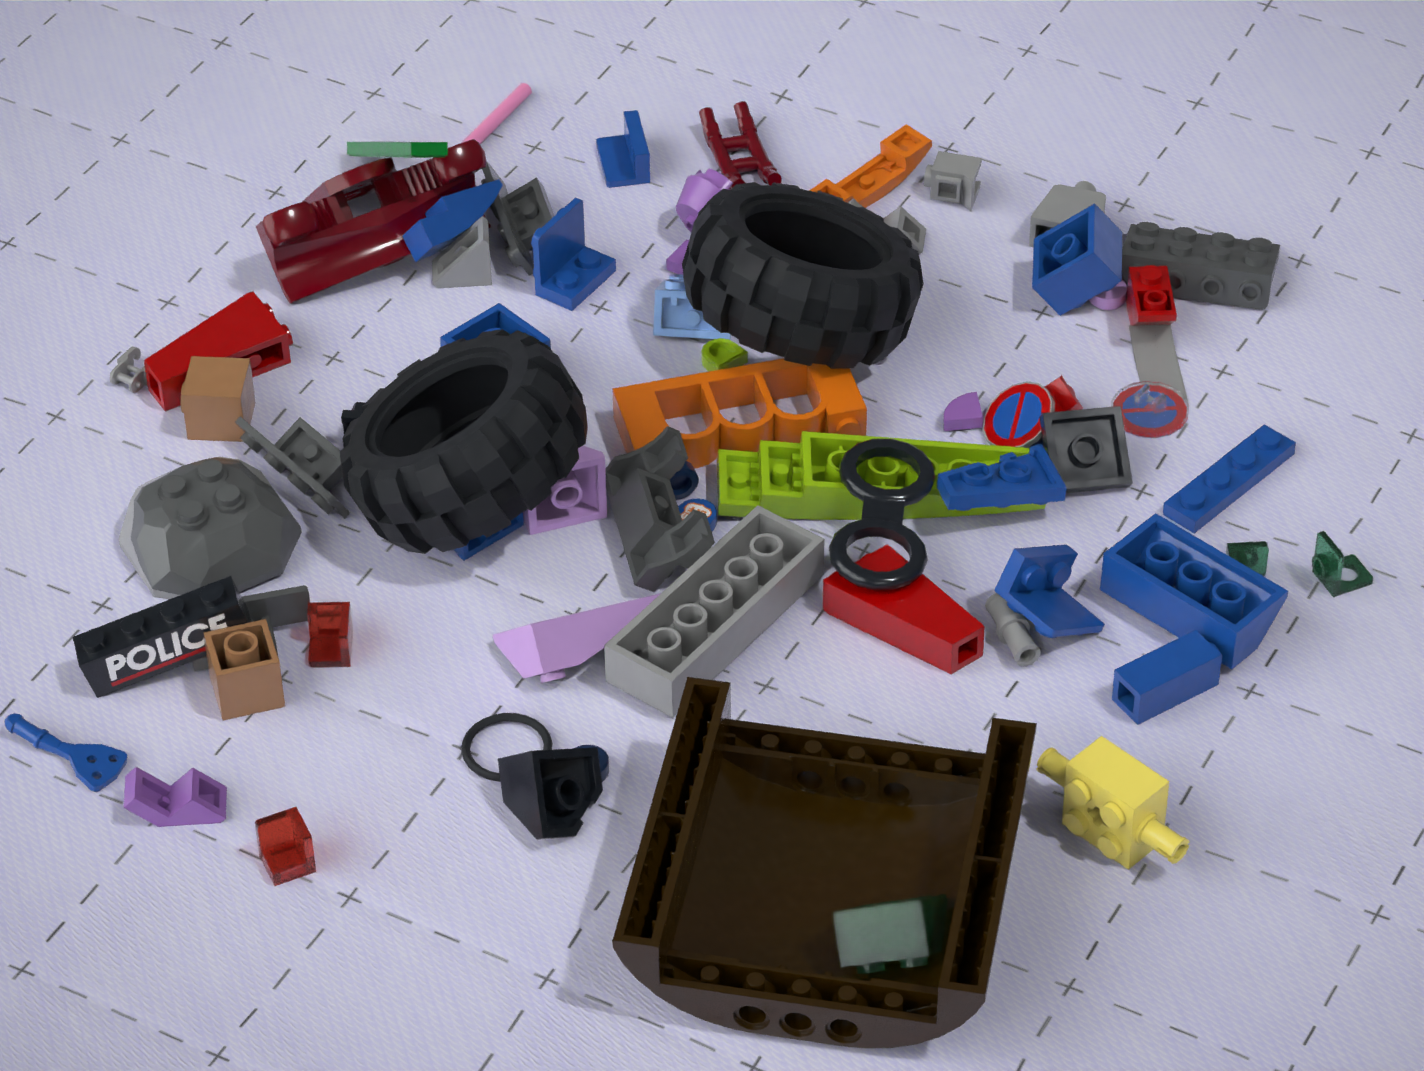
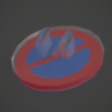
(1151, 409)

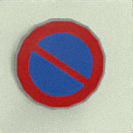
(1015, 415)

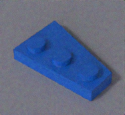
(1002, 484)

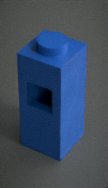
(1166, 677)

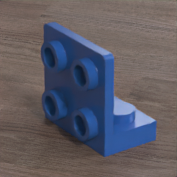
(563, 265)
(1034, 589)

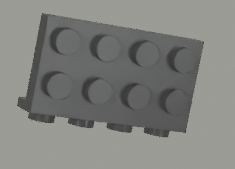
(1204, 265)

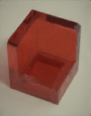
(330, 634)
(285, 846)

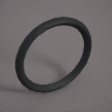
(470, 734)

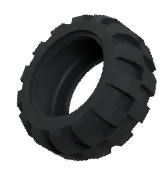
(802, 275)
(464, 441)

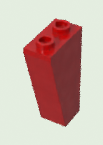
(237, 331)
(911, 618)

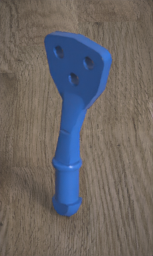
(78, 754)

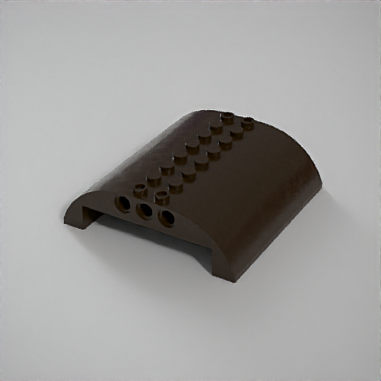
(783, 826)

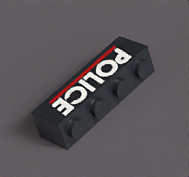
(157, 637)

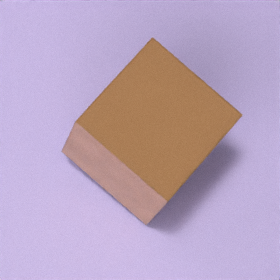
(216, 396)
(244, 669)

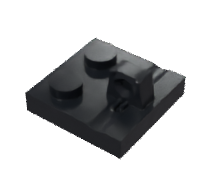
(1088, 448)

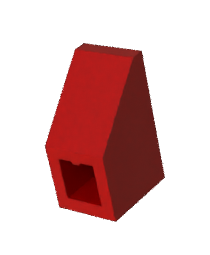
(1150, 296)

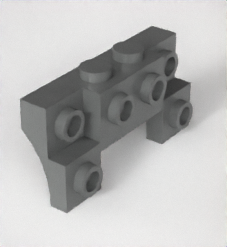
(648, 513)

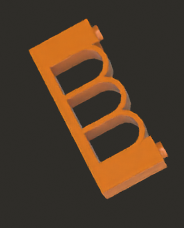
(833, 393)

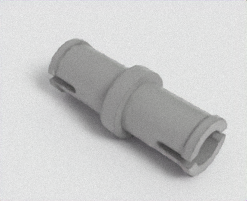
(1013, 631)

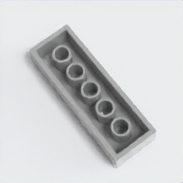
(714, 609)

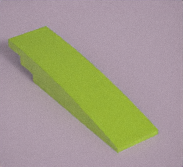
(806, 480)

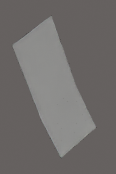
(1156, 355)

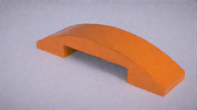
(875, 179)

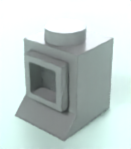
(954, 178)

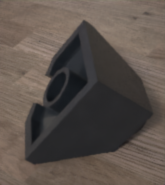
(551, 789)

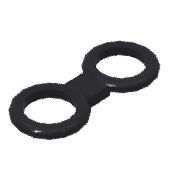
(882, 514)

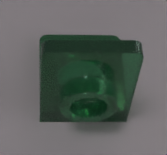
(1328, 567)

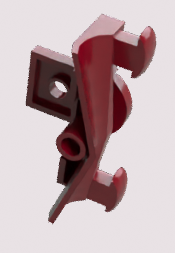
(324, 245)

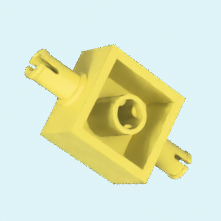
(1114, 802)

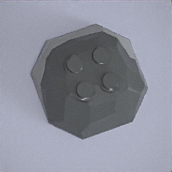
(207, 526)

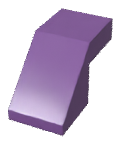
(188, 801)

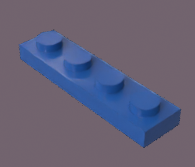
(1229, 478)

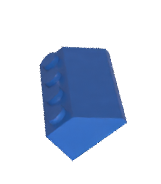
(1191, 587)

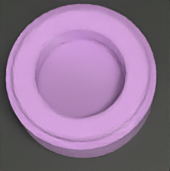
(1111, 299)

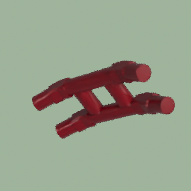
(747, 140)

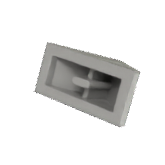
(465, 260)

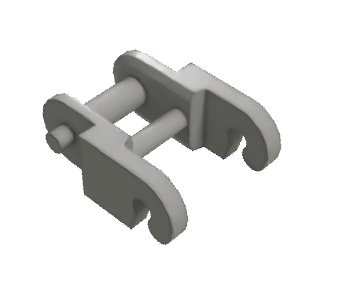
(125, 367)

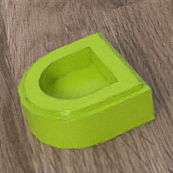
(722, 354)

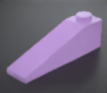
(565, 641)

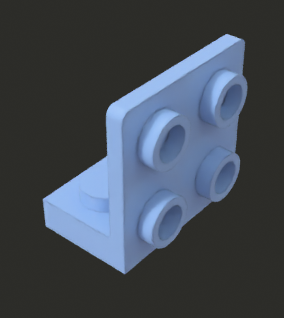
(675, 314)

